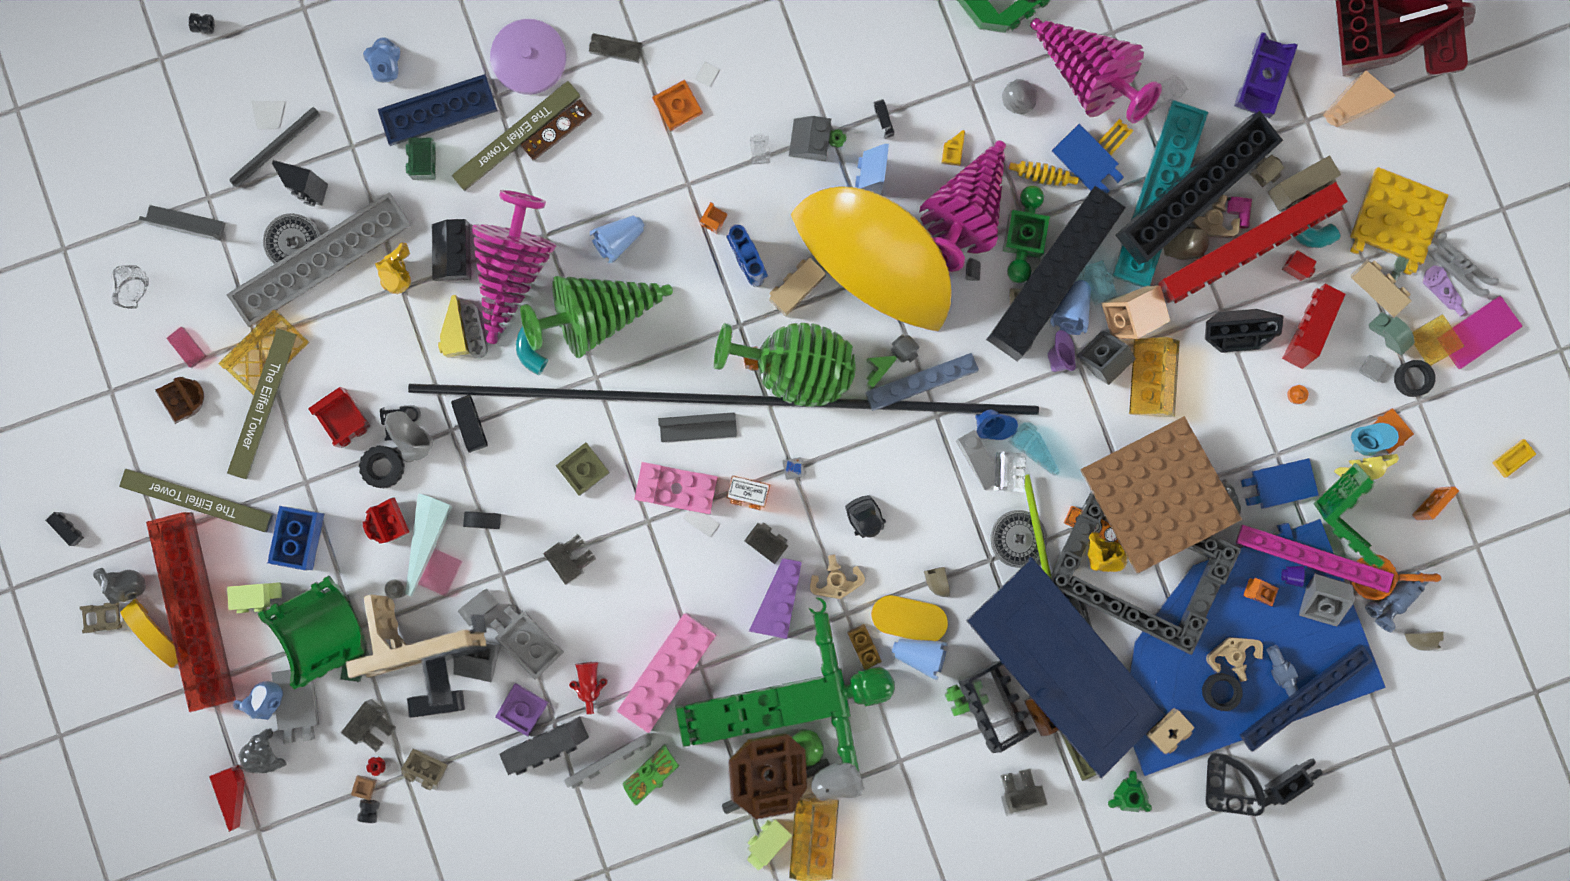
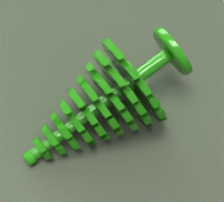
(591, 310)

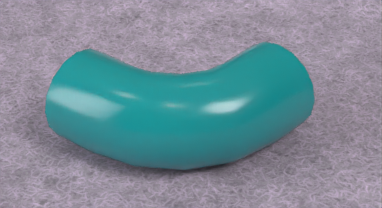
(1319, 237)
(529, 357)

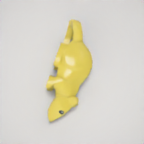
(1373, 466)

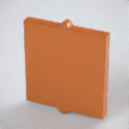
(1394, 420)

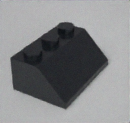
(302, 183)
(451, 250)

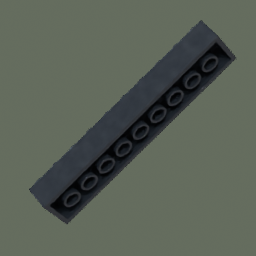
(1199, 187)
(1055, 274)

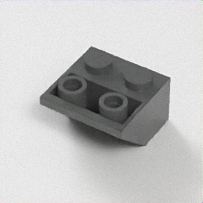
(478, 665)

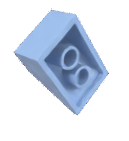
(872, 169)

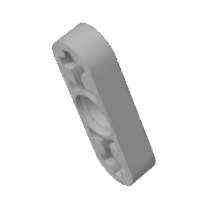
(476, 316)

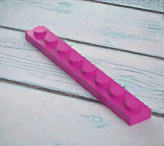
(1314, 558)

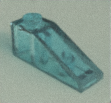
(1031, 443)

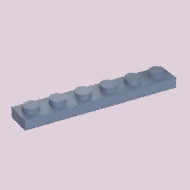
(921, 381)

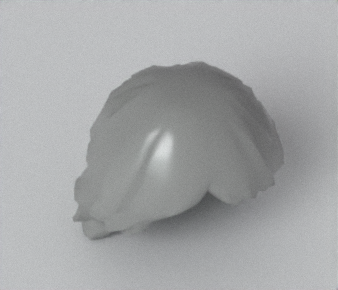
(1019, 96)

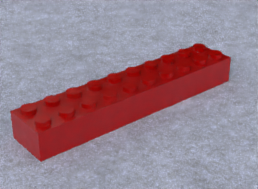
(1255, 241)

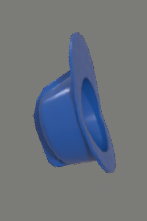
(995, 425)

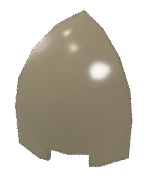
(937, 581)
(1425, 640)

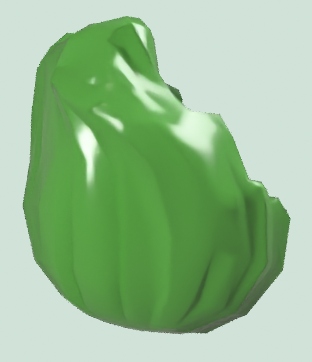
(812, 744)

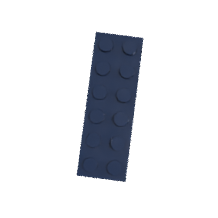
(437, 110)

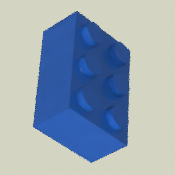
(295, 538)

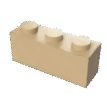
(796, 286)
(1381, 287)

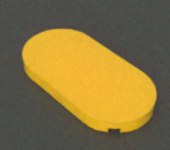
(909, 618)

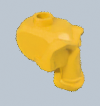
(393, 272)
(1105, 555)

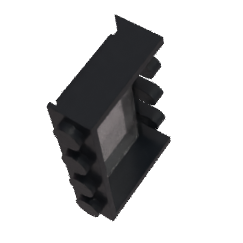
(995, 708)

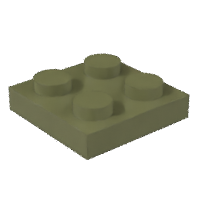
(582, 469)

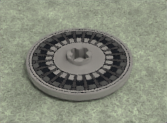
(282, 229)
(1004, 536)

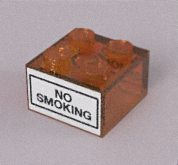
(749, 492)

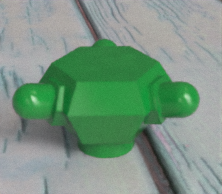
(1131, 795)

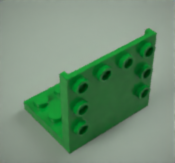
(1338, 499)

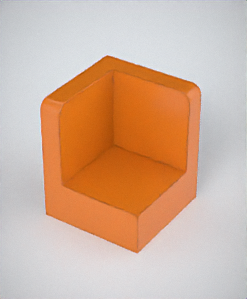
(713, 218)

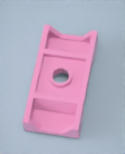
(656, 483)

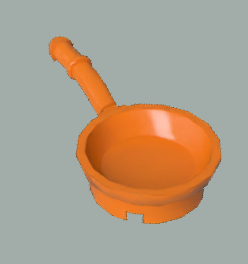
(1373, 594)

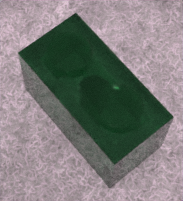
(421, 159)

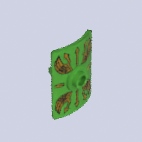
(650, 775)

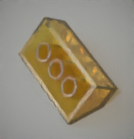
(1154, 377)
(814, 839)

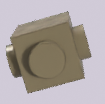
(1267, 170)

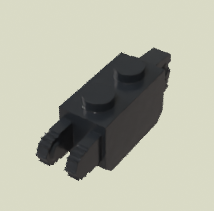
(1291, 783)

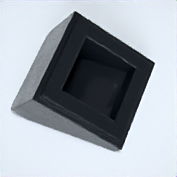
(973, 270)

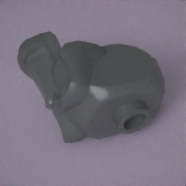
(120, 585)

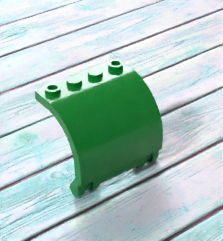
(316, 631)

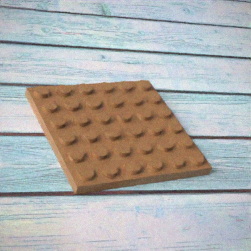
(1160, 494)

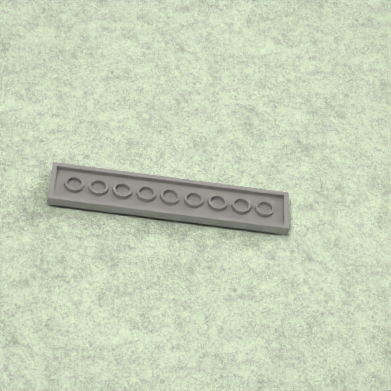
(319, 259)

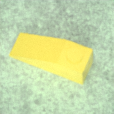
(453, 334)

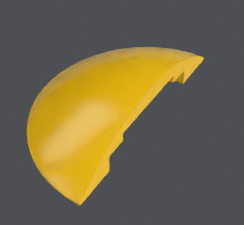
(877, 253)

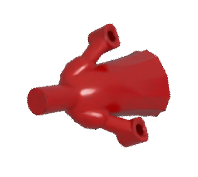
(588, 688)

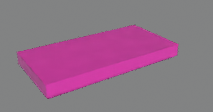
(1484, 330)

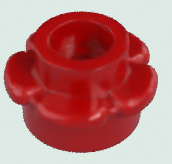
(379, 762)

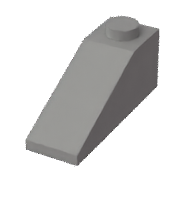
(978, 458)

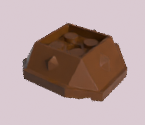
(782, 786)

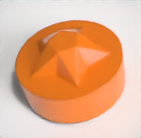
(1297, 394)

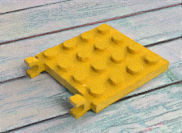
(1398, 217)

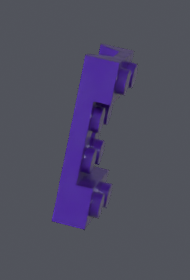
(1260, 92)

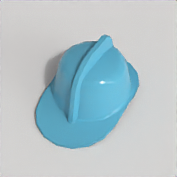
(1374, 438)

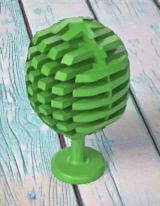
(797, 362)

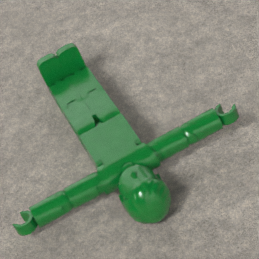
(791, 703)

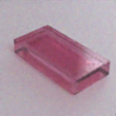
(186, 347)

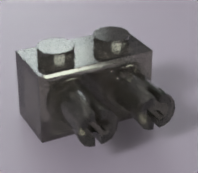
(766, 543)
(563, 562)
(364, 720)
(1025, 800)

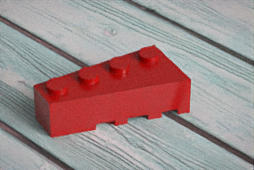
(1314, 326)

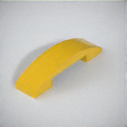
(149, 633)

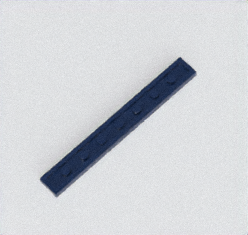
(1306, 697)

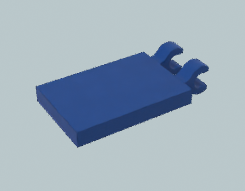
(1087, 159)
(1282, 484)

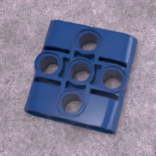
(747, 255)

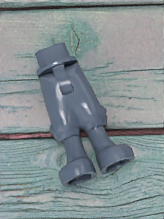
(1401, 598)

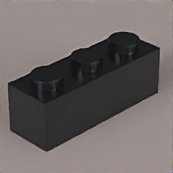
(64, 528)

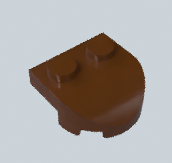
(181, 398)

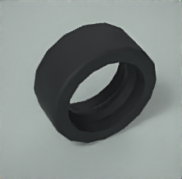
(1429, 378)
(482, 520)
(1237, 690)

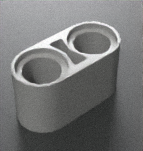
(480, 605)

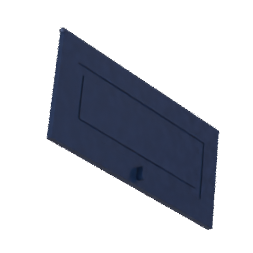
(1065, 667)

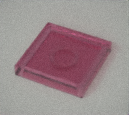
(440, 572)

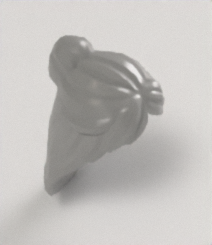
(408, 436)

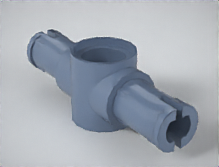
(1283, 671)

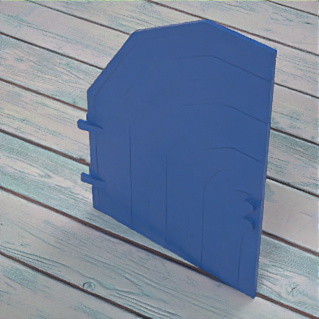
(1311, 646)

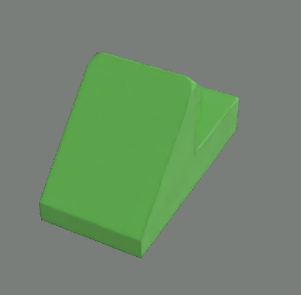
(882, 365)

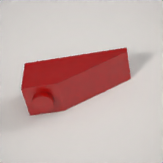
(229, 792)

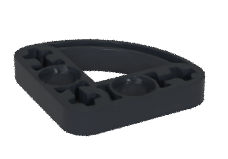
(1219, 792)

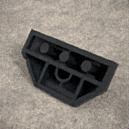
(1243, 329)

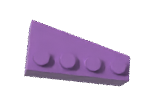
(777, 606)

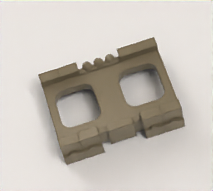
(101, 617)

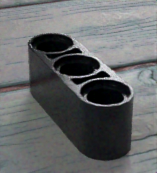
(469, 423)
(419, 705)

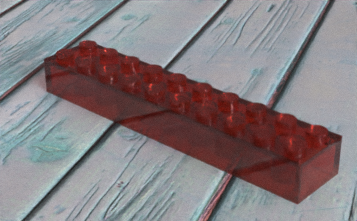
(191, 611)

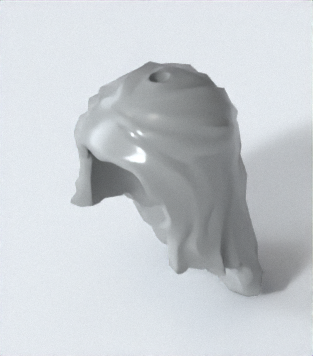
(840, 779)

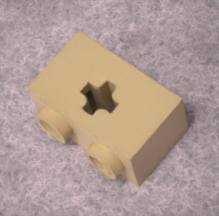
(1160, 733)

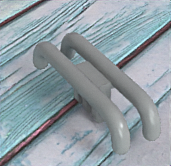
(1460, 266)

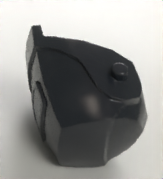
(865, 516)

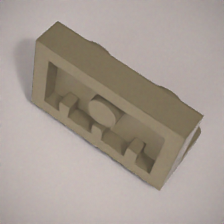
(423, 770)

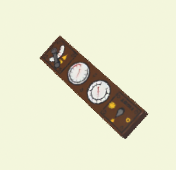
(556, 130)

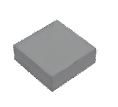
(1373, 368)

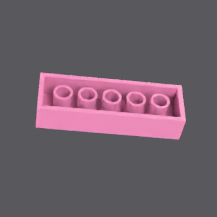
(666, 672)

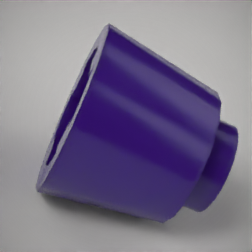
(1293, 575)

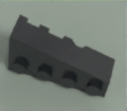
(544, 746)

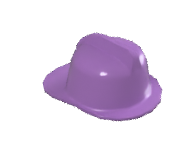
(1062, 353)

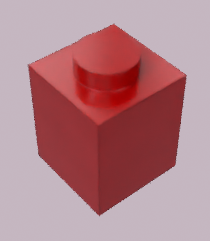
(1299, 265)

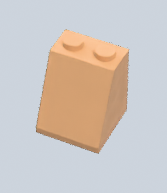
(1358, 99)
(1136, 313)

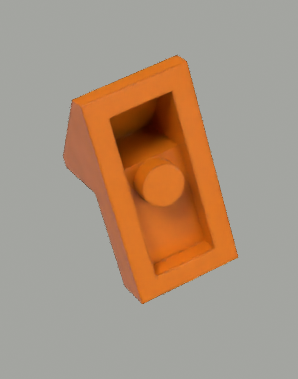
(1261, 591)

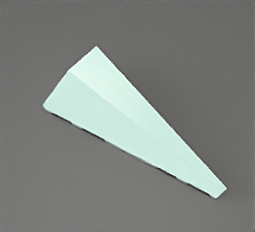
(428, 524)

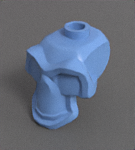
(383, 60)
(262, 701)

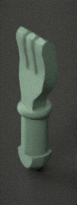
(1399, 265)

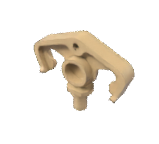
(1213, 220)
(837, 585)
(1235, 655)

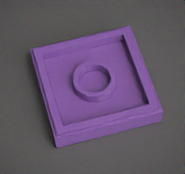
(521, 709)

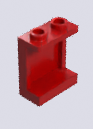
(340, 417)

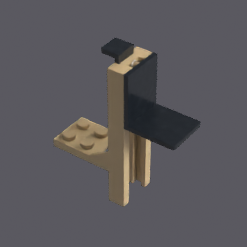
(429, 653)

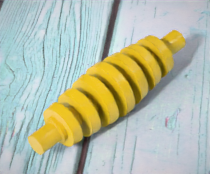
(1043, 173)

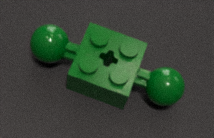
(1036, 227)

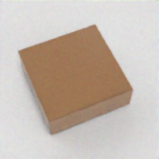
(363, 787)

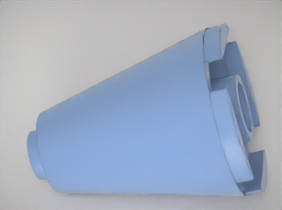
(616, 237)
(1074, 309)
(921, 655)

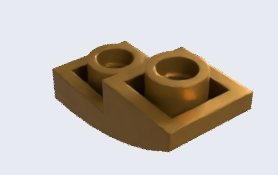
(864, 647)

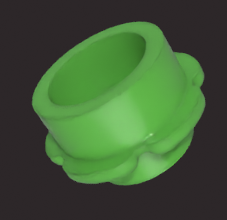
(837, 133)

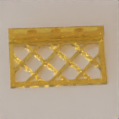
(252, 340)

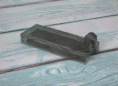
(615, 48)

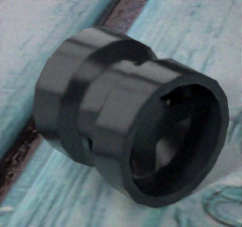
(201, 23)
(368, 811)

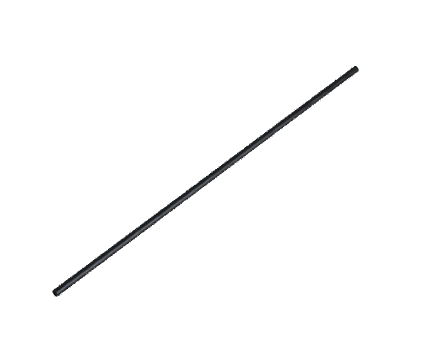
(710, 398)

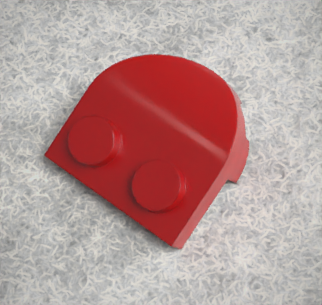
(385, 522)

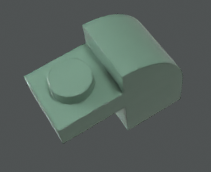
(1395, 331)

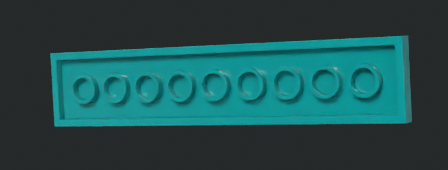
(1169, 162)

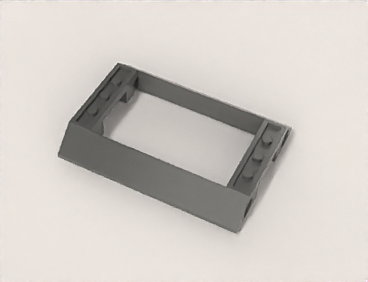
(1188, 632)

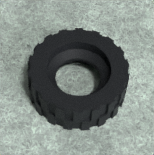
(368, 459)

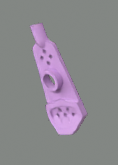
(1438, 283)

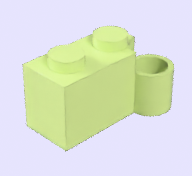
(252, 596)
(767, 843)

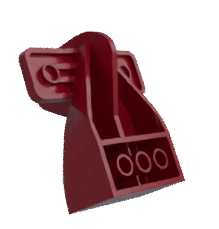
(1390, 30)

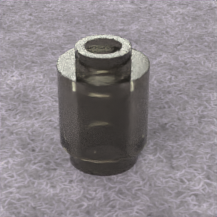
(401, 589)

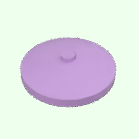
(528, 56)

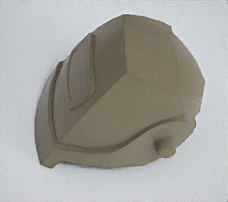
(1188, 244)

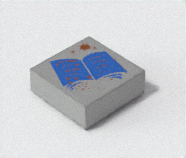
(793, 468)

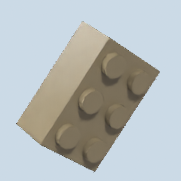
(1304, 183)

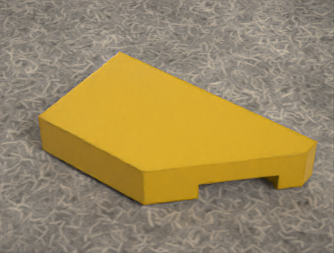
(953, 150)

